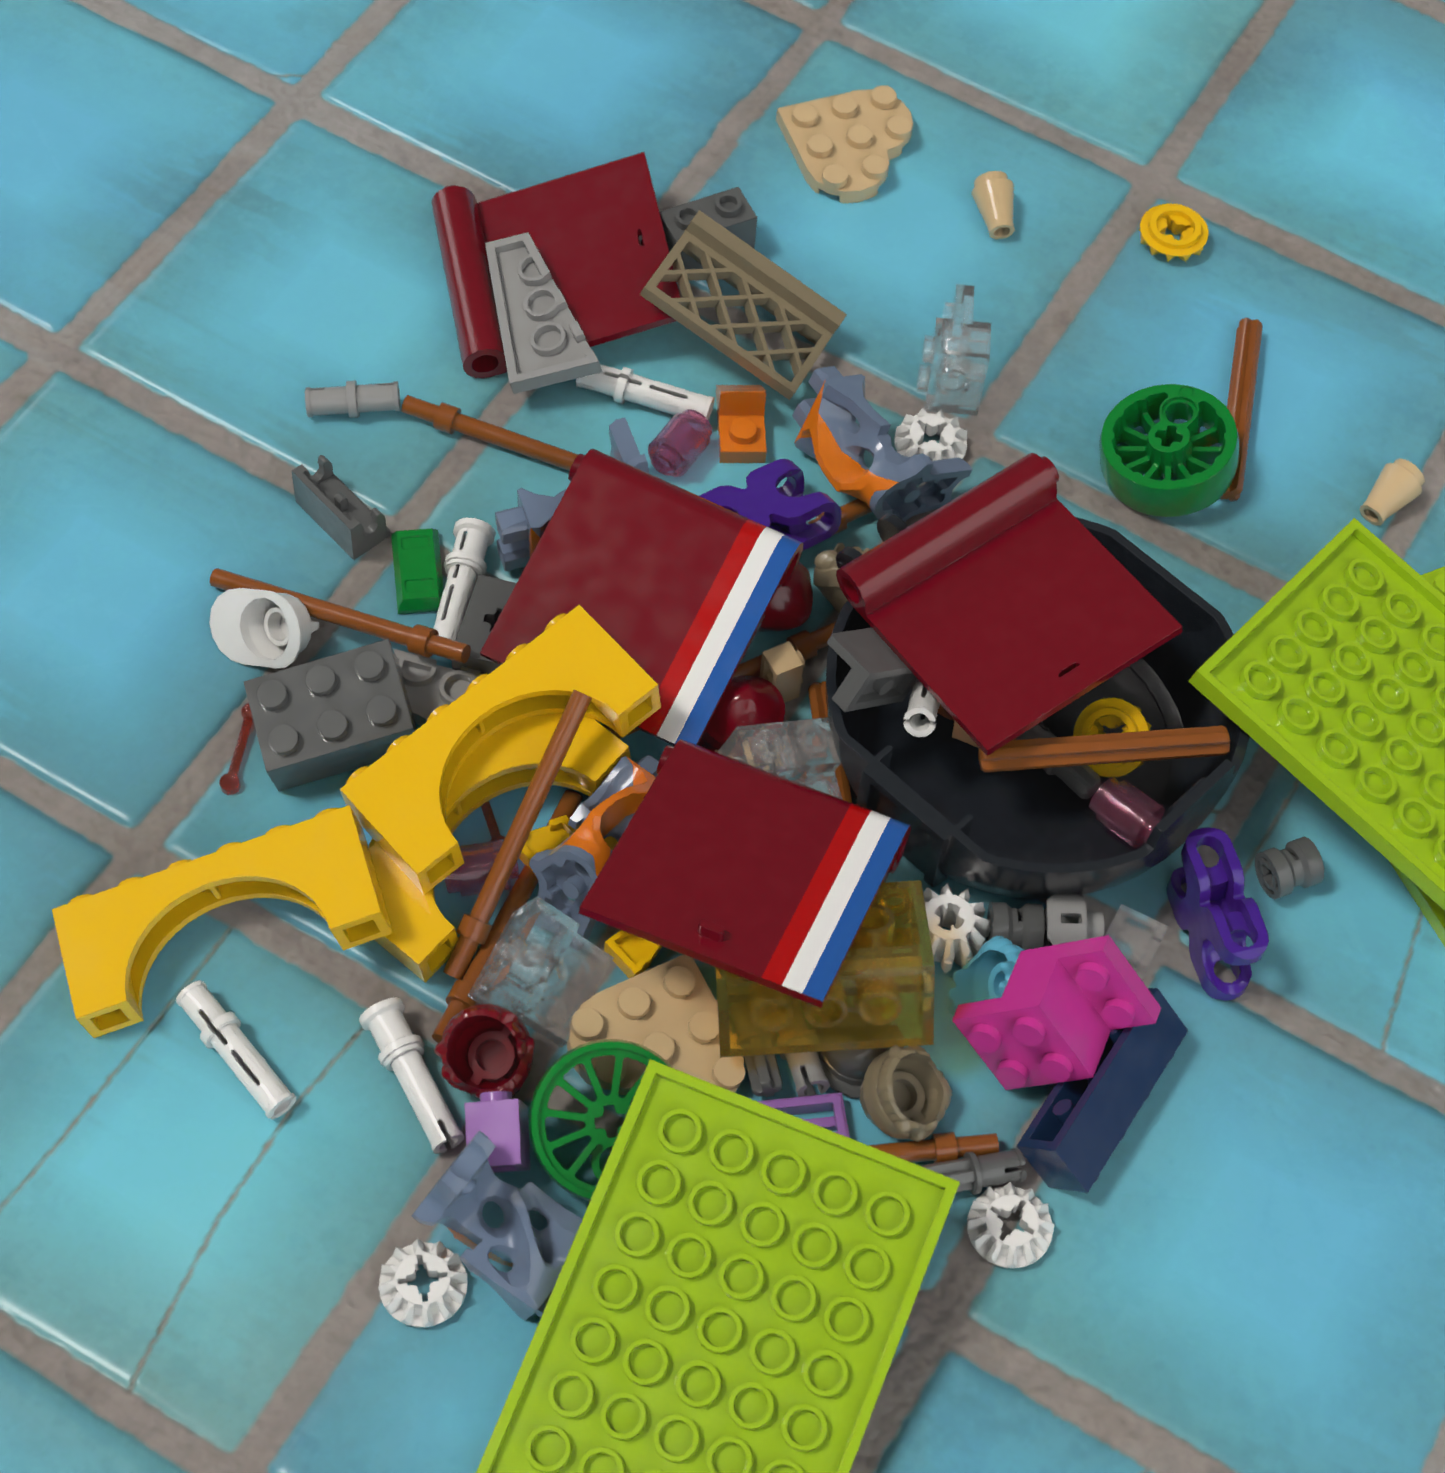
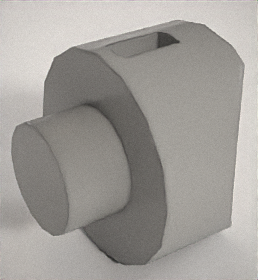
(1070, 921)

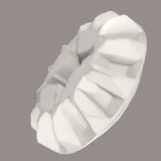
(911, 433)
(1019, 1247)
(404, 1300)

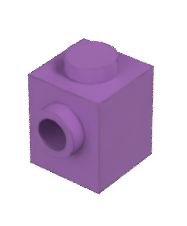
(505, 1125)

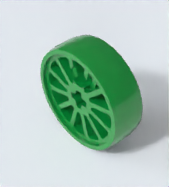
(1169, 450)
(599, 1141)

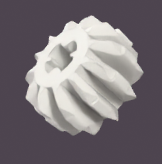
(965, 922)

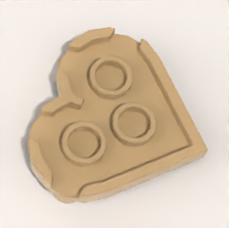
(847, 140)
(664, 1011)

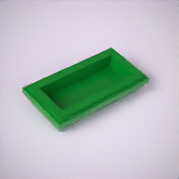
(417, 570)

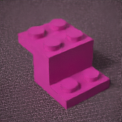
(1057, 1013)

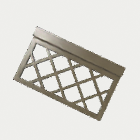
(758, 283)

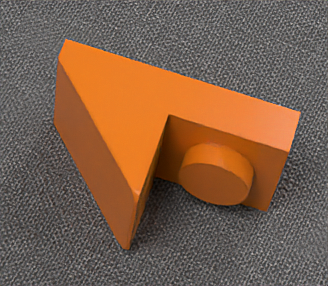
(741, 423)

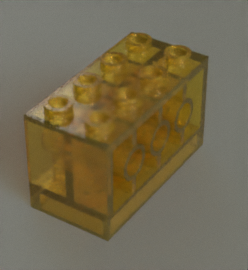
(875, 1001)

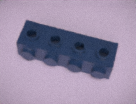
(1090, 1116)

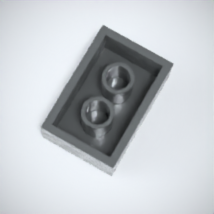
(330, 714)

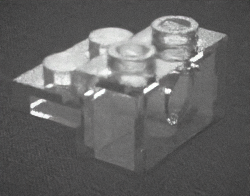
(955, 358)
(789, 749)
(541, 970)

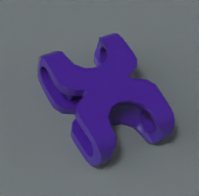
(781, 507)
(1217, 913)

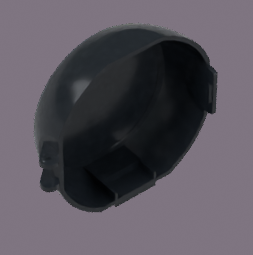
(1024, 827)

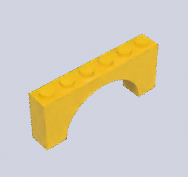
(499, 764)
(407, 789)
(119, 932)

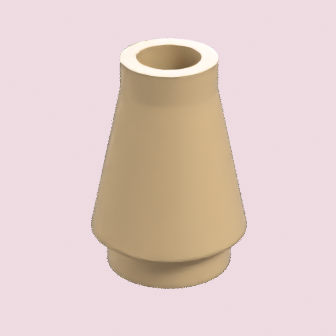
(995, 201)
(1394, 488)

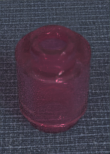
(680, 443)
(1126, 811)
(477, 863)

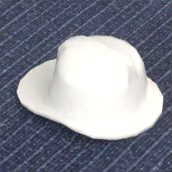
(260, 627)

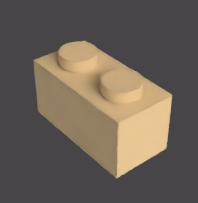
(783, 669)

